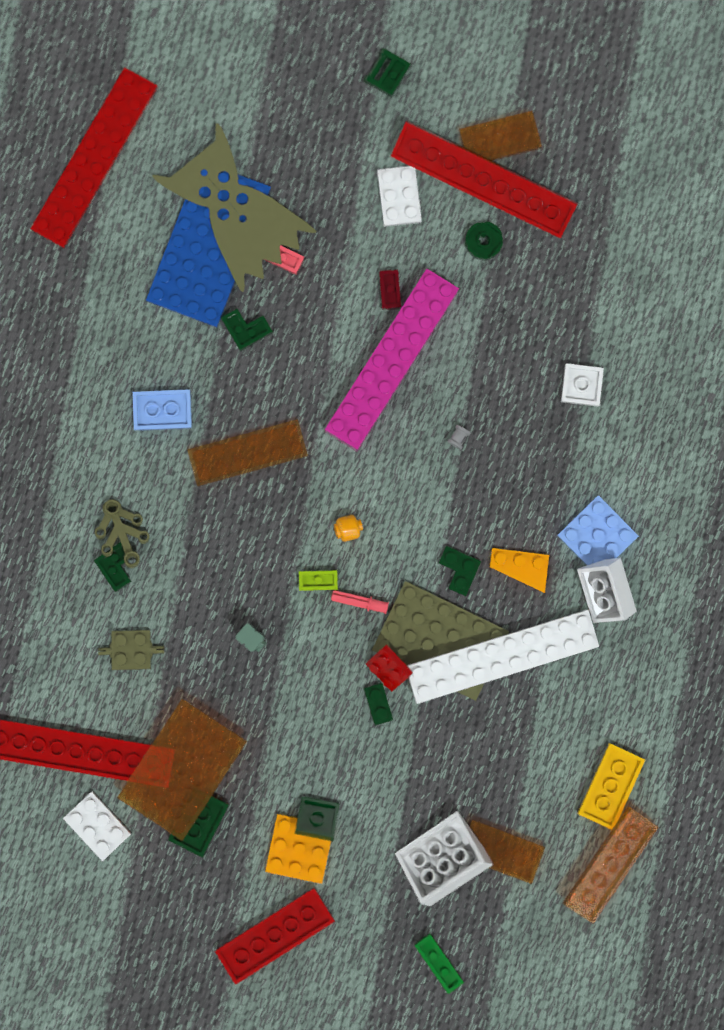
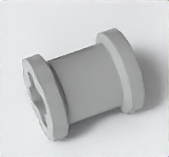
(458, 437)

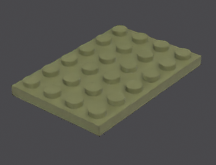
(428, 626)

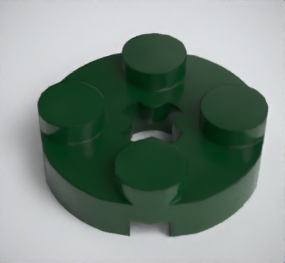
(483, 230)

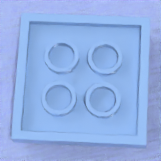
(597, 533)

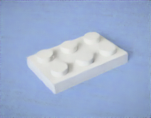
(399, 196)
(97, 826)

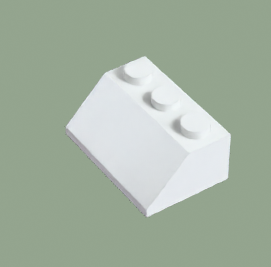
(607, 591)

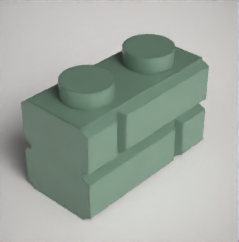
(251, 638)

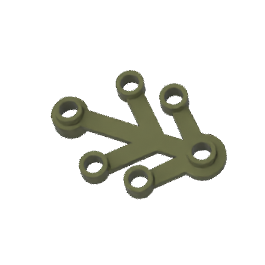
(120, 530)

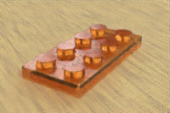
(502, 137)
(509, 852)

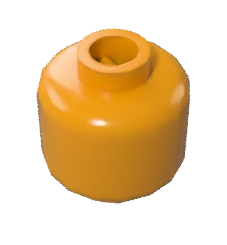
(348, 528)

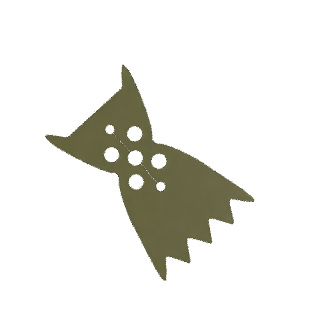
(240, 242)

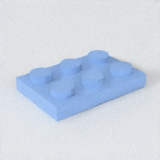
(162, 410)

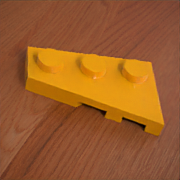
(522, 566)

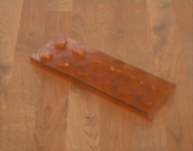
(247, 452)
(610, 865)

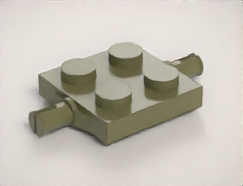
(131, 650)

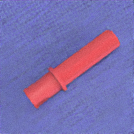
(360, 601)

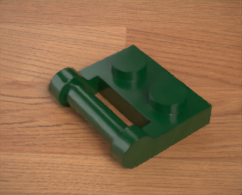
(392, 75)

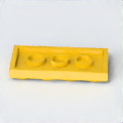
(611, 786)

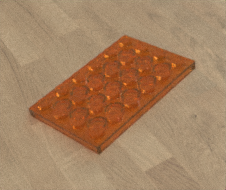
(182, 769)

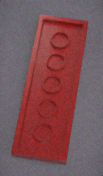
(274, 936)

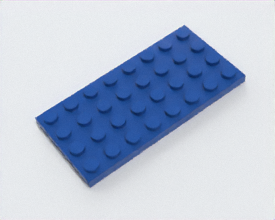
(193, 271)

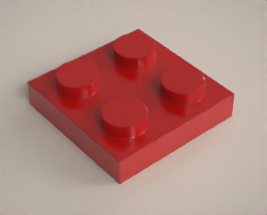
(389, 668)

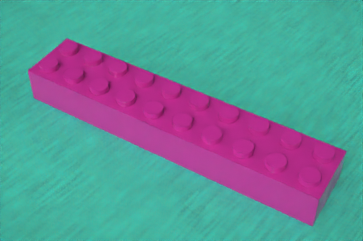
(391, 360)

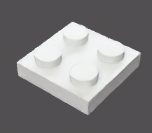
(582, 385)

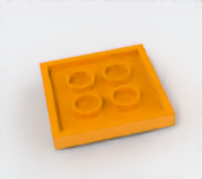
(296, 854)

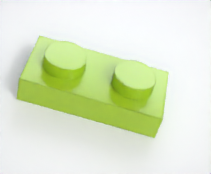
(318, 580)

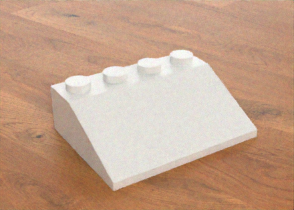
(443, 859)

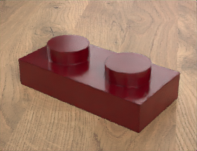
(390, 289)

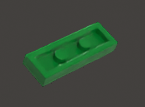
(439, 963)

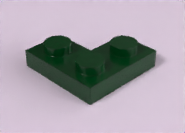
(246, 334)
(112, 568)
(465, 568)

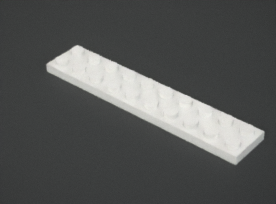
(502, 656)

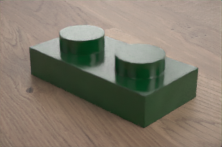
(378, 704)

